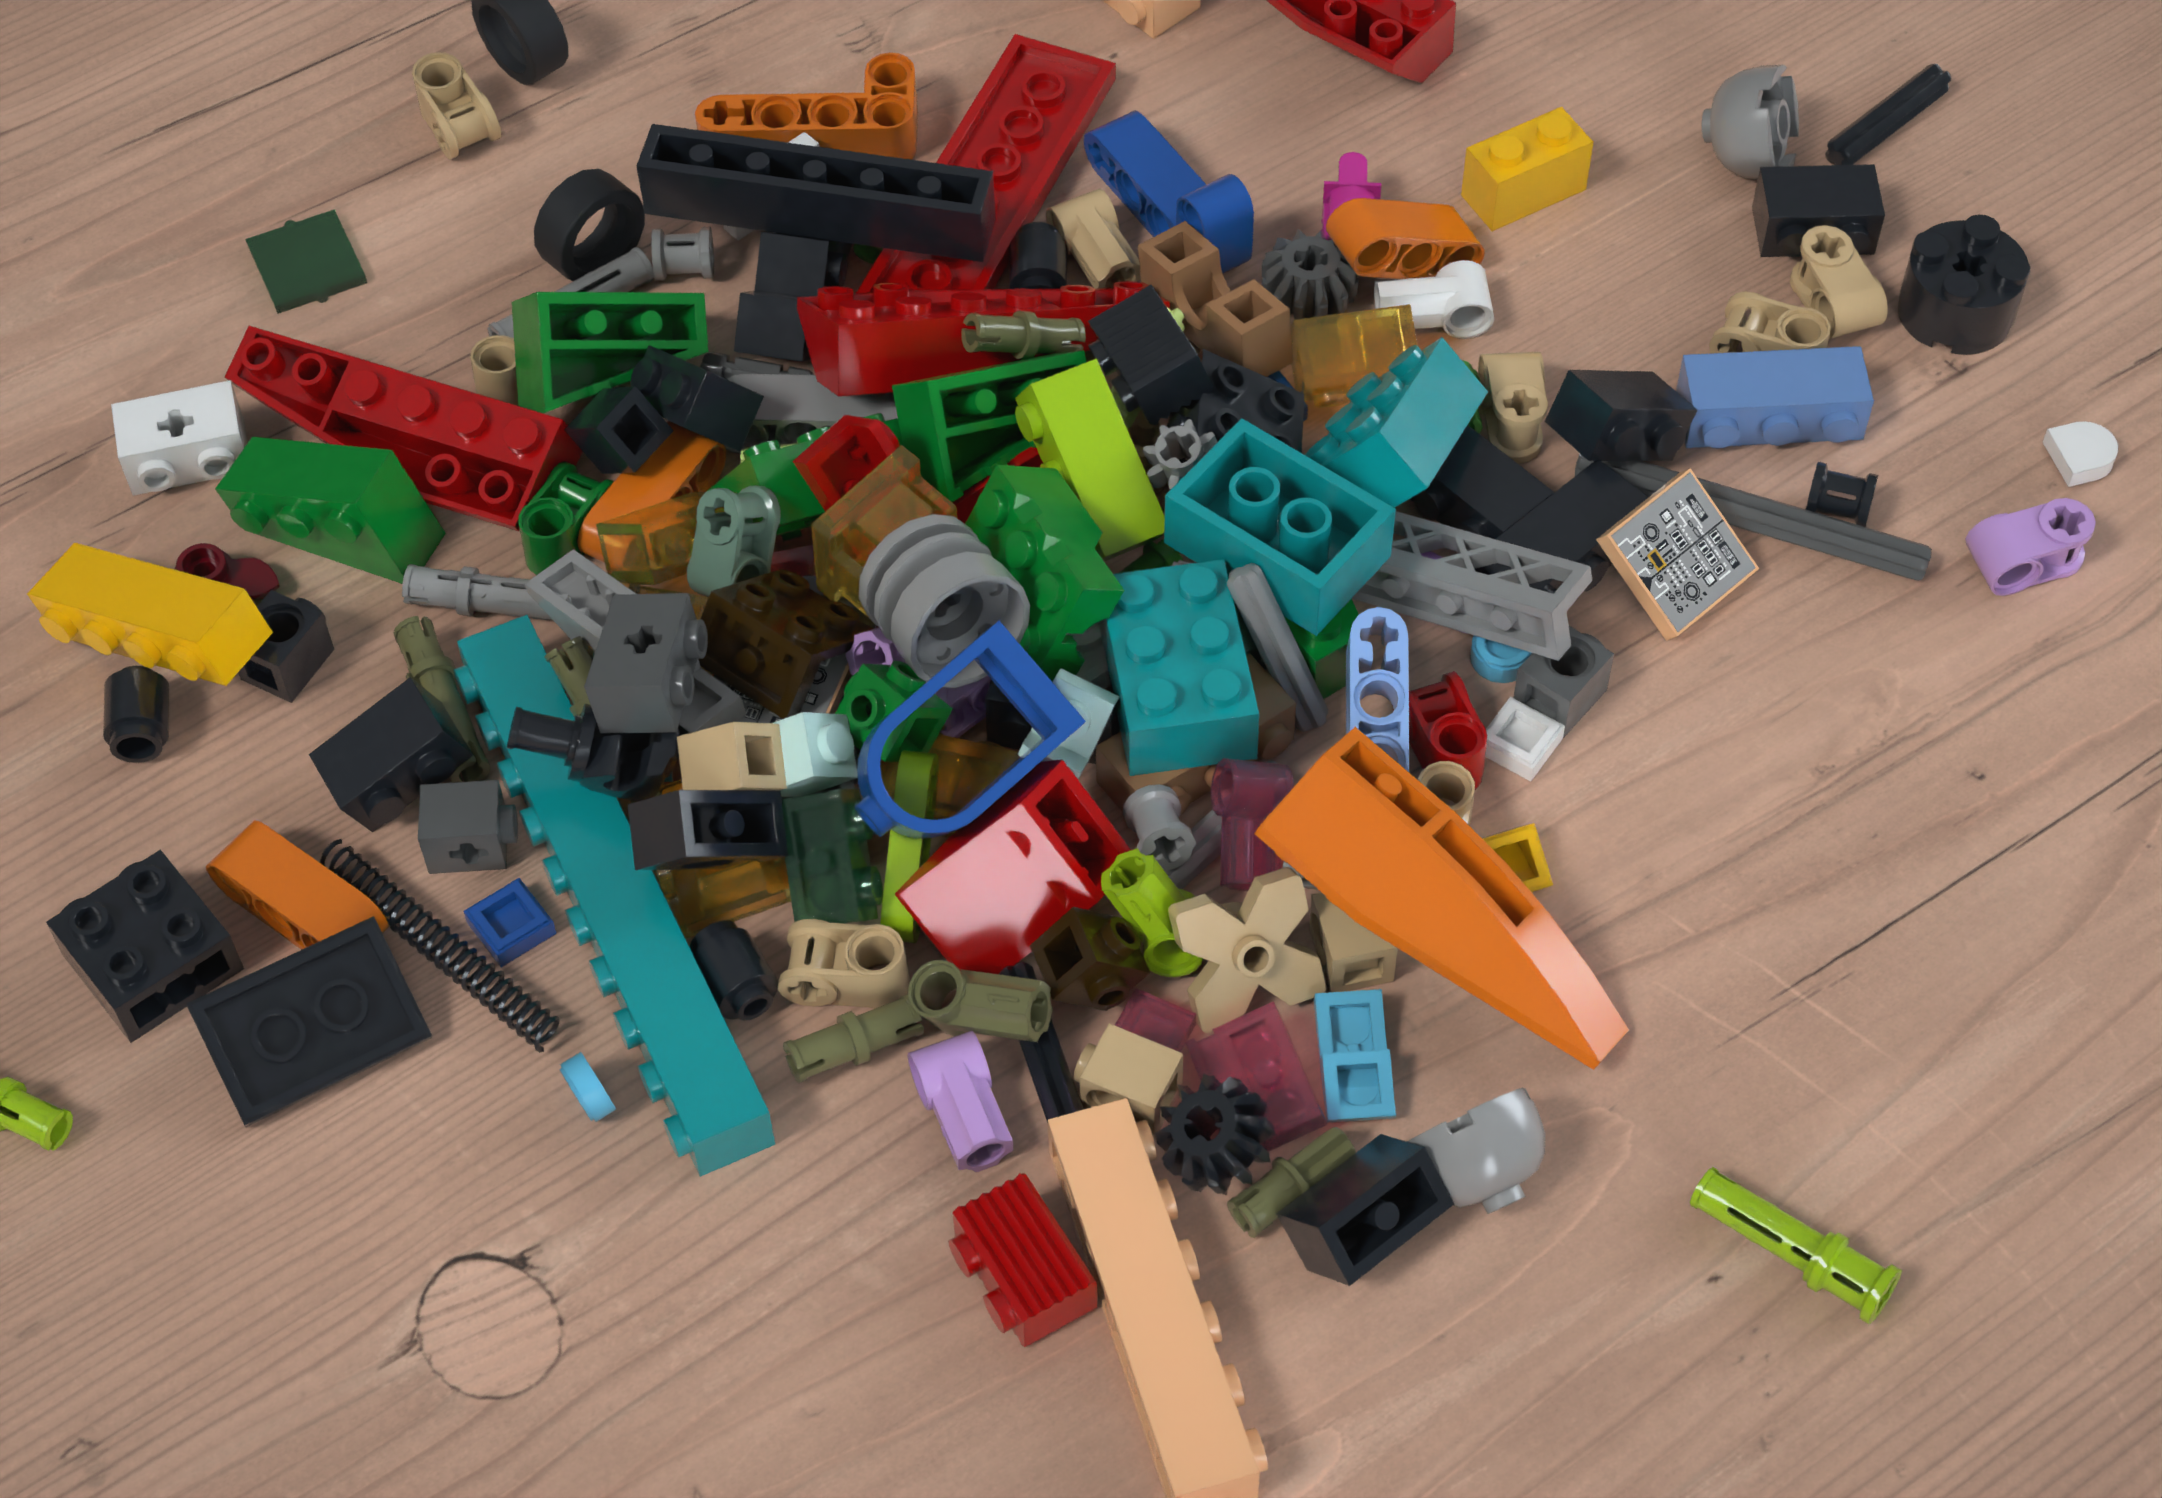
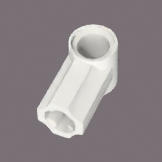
(1452, 299)

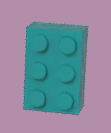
(1401, 423)
(1287, 515)
(1180, 669)

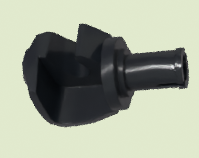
(608, 763)

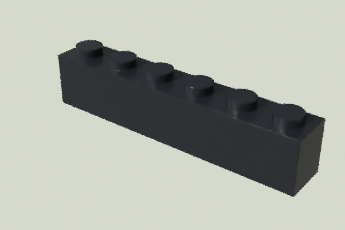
(817, 192)

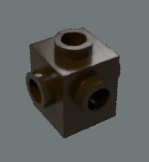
(1090, 959)

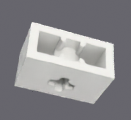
(178, 437)

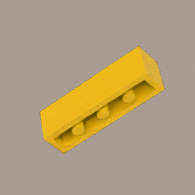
(150, 614)

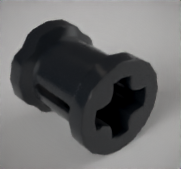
(1860, 487)

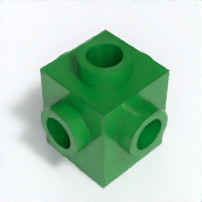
(876, 693)

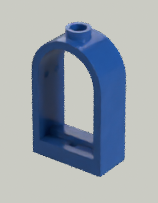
(1024, 687)

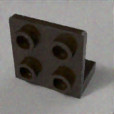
(773, 636)

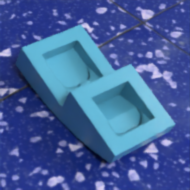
(1354, 1056)

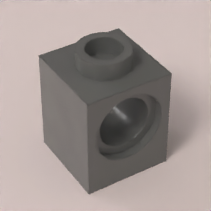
(1561, 697)

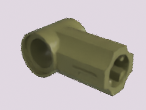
(982, 1002)

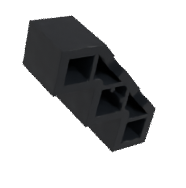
(786, 270)

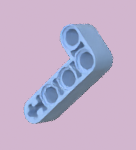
(1390, 681)

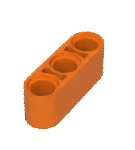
(1401, 237)
(678, 467)
(288, 888)

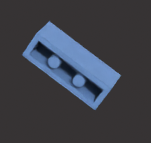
(1776, 396)

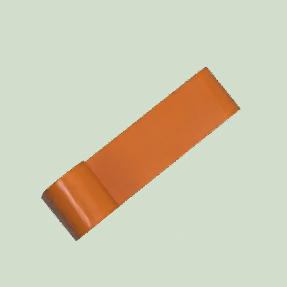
(870, 122)

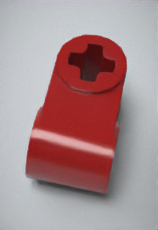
(1447, 726)

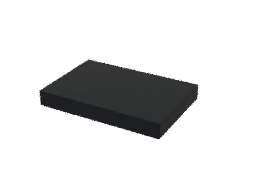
(309, 1021)

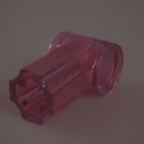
(1244, 798)

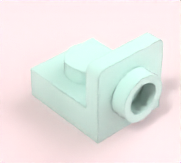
(1094, 706)

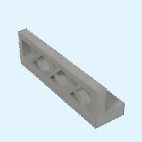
(1479, 604)

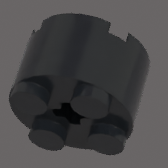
(1963, 285)

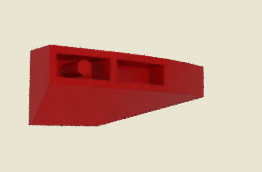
(1395, 35)
(911, 335)
(452, 442)

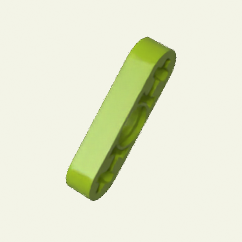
(915, 794)

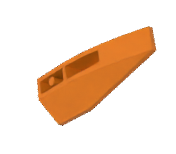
(1438, 893)

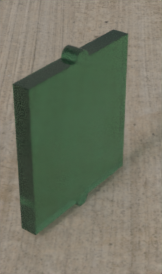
(306, 261)

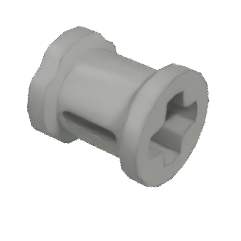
(682, 253)
(1154, 816)

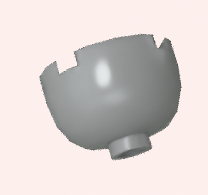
(1753, 120)
(1488, 1150)

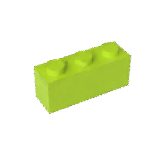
(1087, 441)

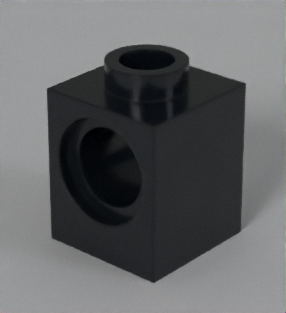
(294, 648)

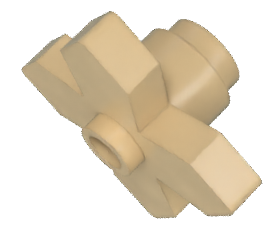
(1247, 948)

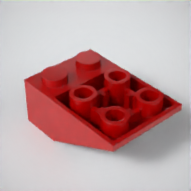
(1014, 871)

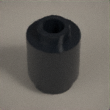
(1037, 258)
(136, 713)
(734, 970)

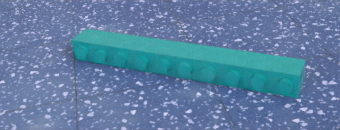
(619, 911)

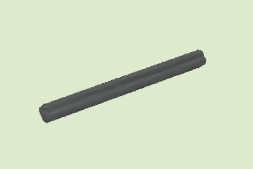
(1790, 522)

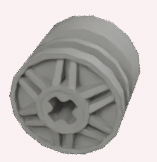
(938, 592)

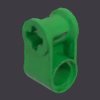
(555, 514)

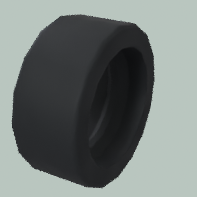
(522, 36)
(570, 208)

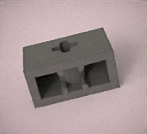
(645, 663)

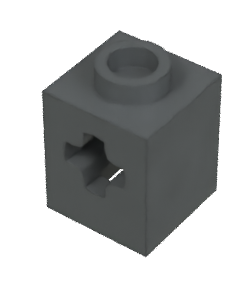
(465, 826)

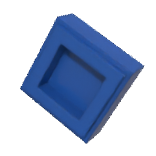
(510, 922)

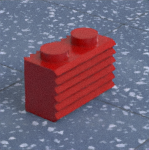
(1023, 1261)

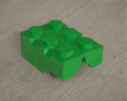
(1049, 547)

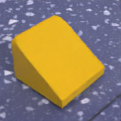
(1523, 854)

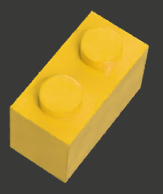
(1526, 168)

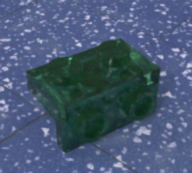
(830, 858)

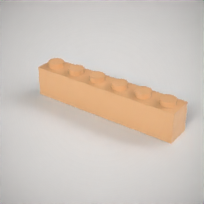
(1152, 1306)

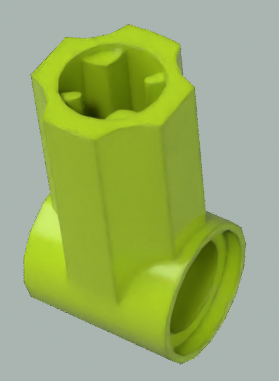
(1142, 897)

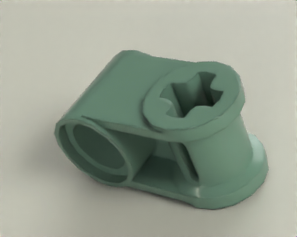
(728, 542)

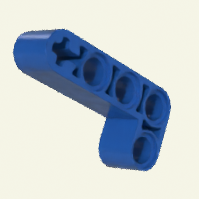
(1167, 191)

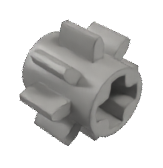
(1172, 446)

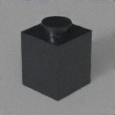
(619, 430)

